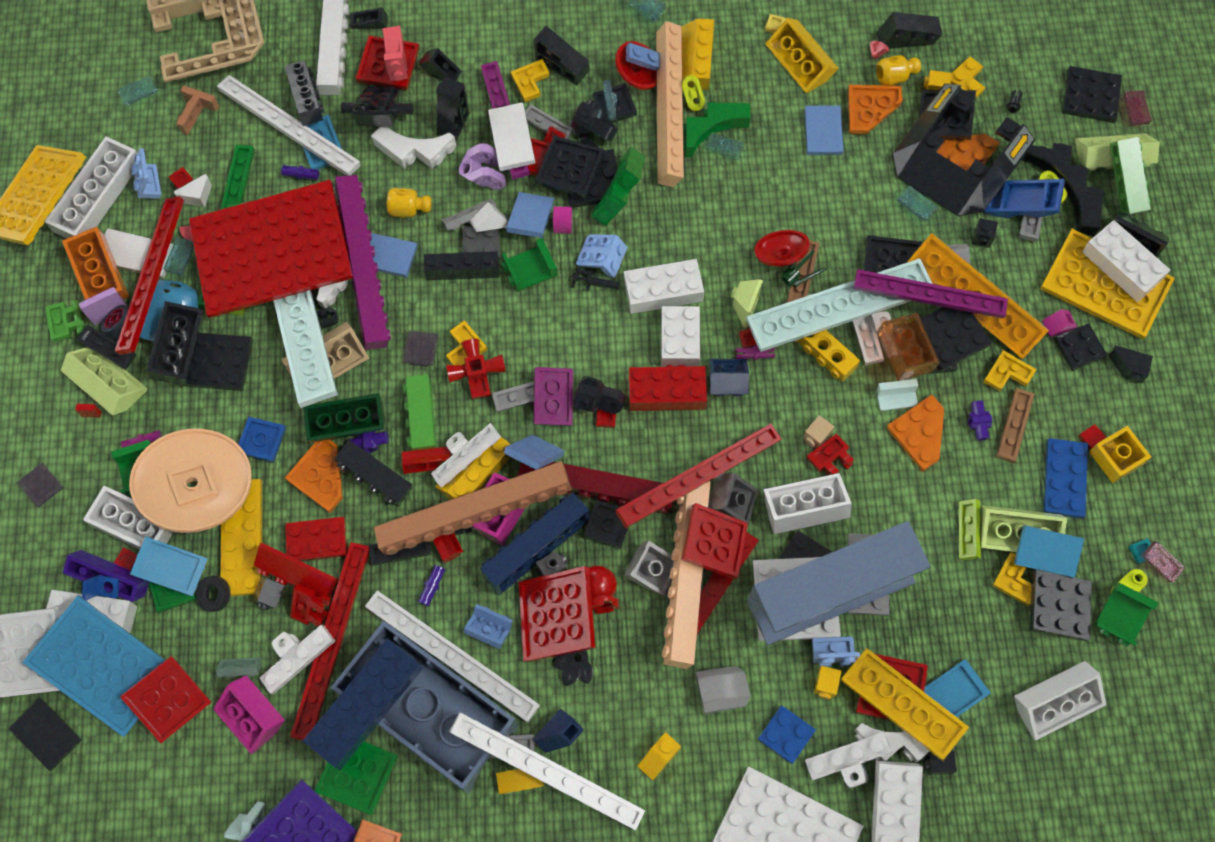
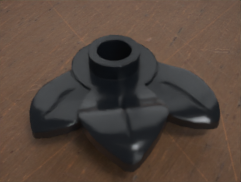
(574, 670)

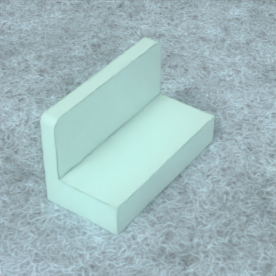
(897, 395)
(246, 823)

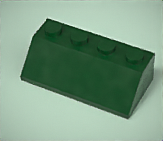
(344, 417)

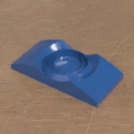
(1027, 197)

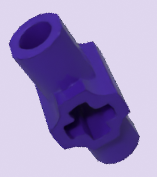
(980, 420)
(370, 441)

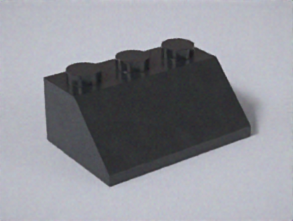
(1150, 238)

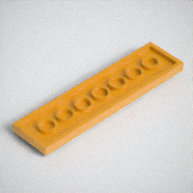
(947, 268)

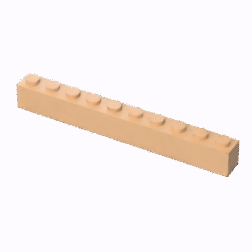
(669, 105)
(684, 590)

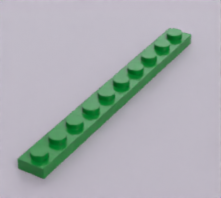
(235, 184)

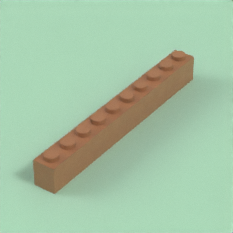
(472, 508)

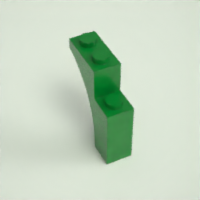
(716, 119)
(617, 195)

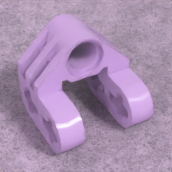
(483, 176)

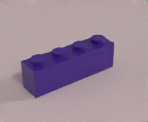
(84, 566)

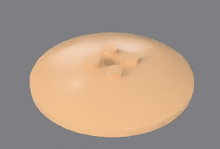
(184, 456)

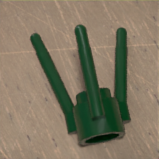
(791, 275)

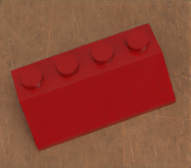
(293, 571)

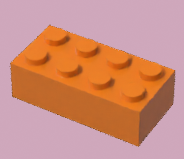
(94, 263)

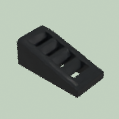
(379, 19)

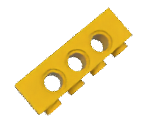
(834, 349)

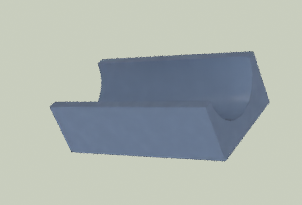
(837, 583)
(429, 709)

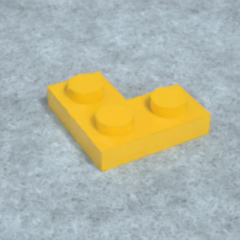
(965, 75)
(527, 76)
(461, 333)
(1009, 367)
(1011, 583)

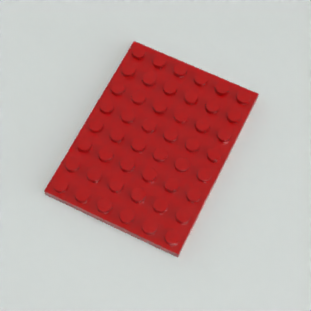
(270, 248)

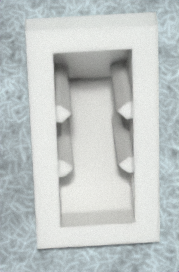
(195, 192)
(489, 219)

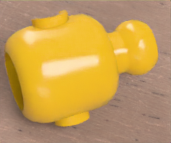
(896, 69)
(405, 202)

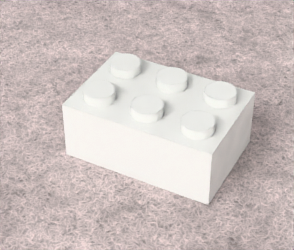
(680, 336)

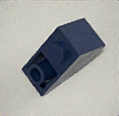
(558, 732)

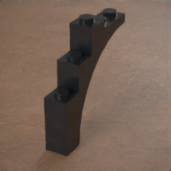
(1085, 200)

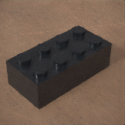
(175, 343)

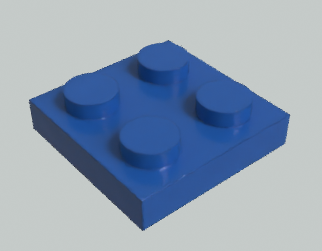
(261, 439)
(786, 734)

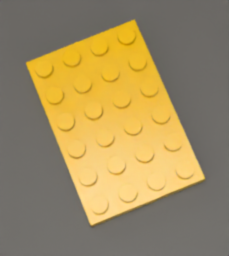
(36, 192)
(1087, 287)

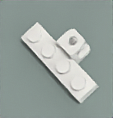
(867, 336)
(464, 453)
(294, 656)
(849, 759)

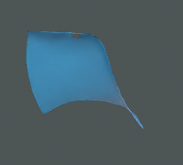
(181, 295)

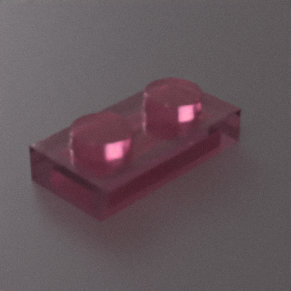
(1137, 107)
(1163, 561)

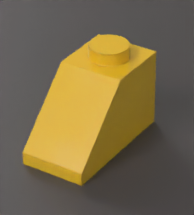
(659, 756)

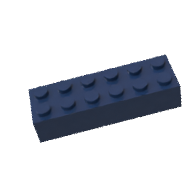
(535, 543)
(363, 704)

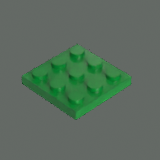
(360, 780)

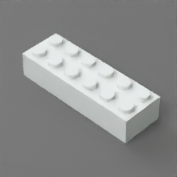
(93, 189)

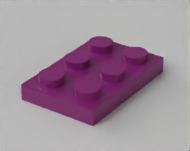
(553, 396)

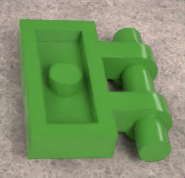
(59, 323)

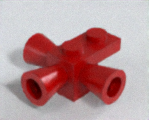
(476, 369)

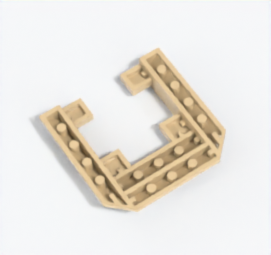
(241, 28)

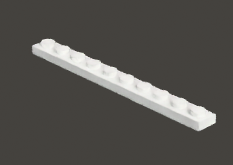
(289, 126)
(453, 656)
(546, 771)

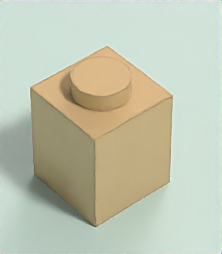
(818, 432)

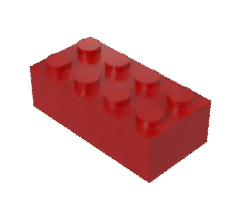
(667, 388)

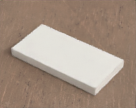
(511, 136)
(130, 250)

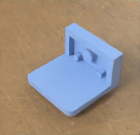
(146, 177)
(603, 253)
(834, 650)

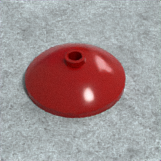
(633, 74)
(782, 248)

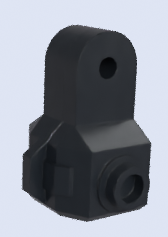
(589, 120)
(594, 395)

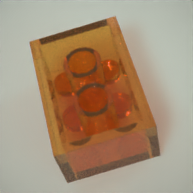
(907, 347)

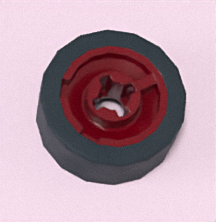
(114, 321)

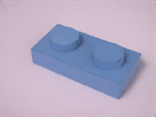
(642, 56)

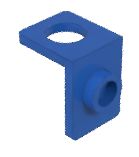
(95, 587)

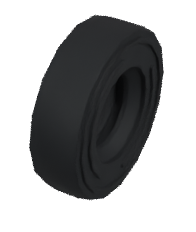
(202, 593)

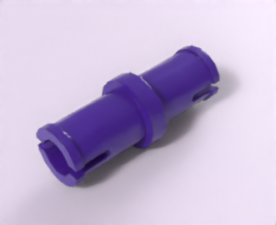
(300, 172)
(431, 585)

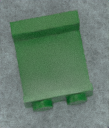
(529, 267)
(126, 458)
(1124, 614)

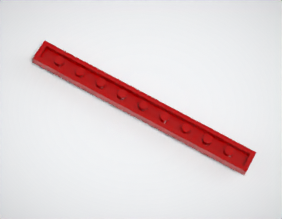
(149, 276)
(697, 476)
(336, 624)

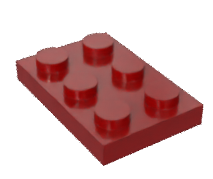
(316, 539)

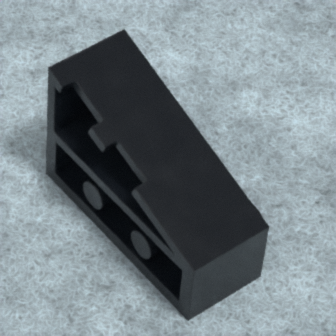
(909, 30)
(560, 56)
(451, 107)

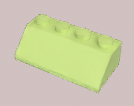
(1096, 151)
(102, 380)
(1003, 526)

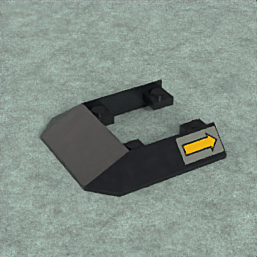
(942, 180)

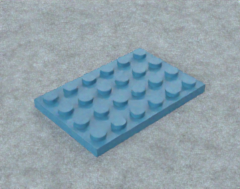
(93, 662)

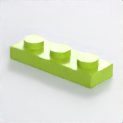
(969, 530)

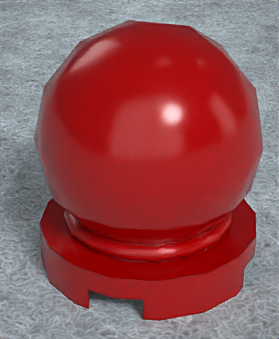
(603, 589)

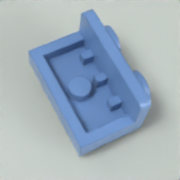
(488, 626)

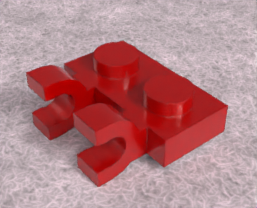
(828, 452)
(303, 604)

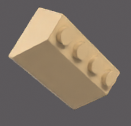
(342, 349)

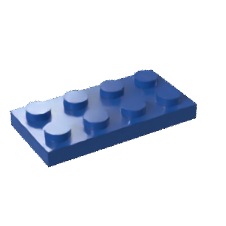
(1065, 478)

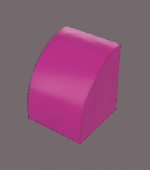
(562, 220)
(1059, 323)

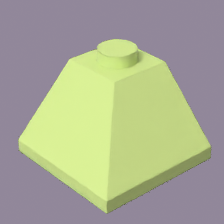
(746, 298)

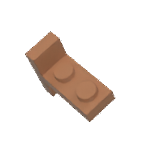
(195, 103)

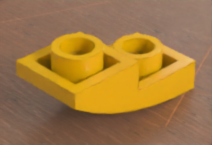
(516, 780)

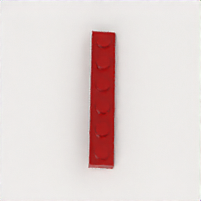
(719, 584)

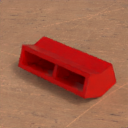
(424, 459)
(448, 547)

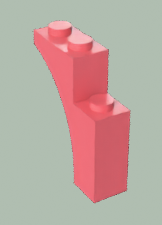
(395, 53)

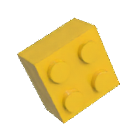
(1120, 454)

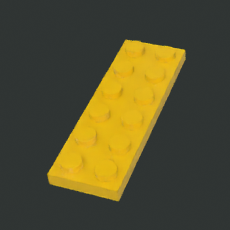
(240, 544)
(905, 704)

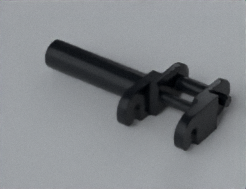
(593, 280)

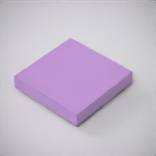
(101, 304)

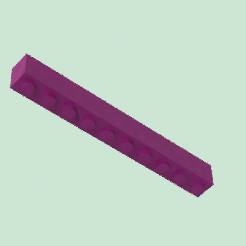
(361, 255)

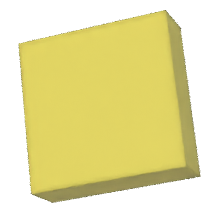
(774, 23)

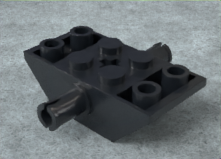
(377, 107)

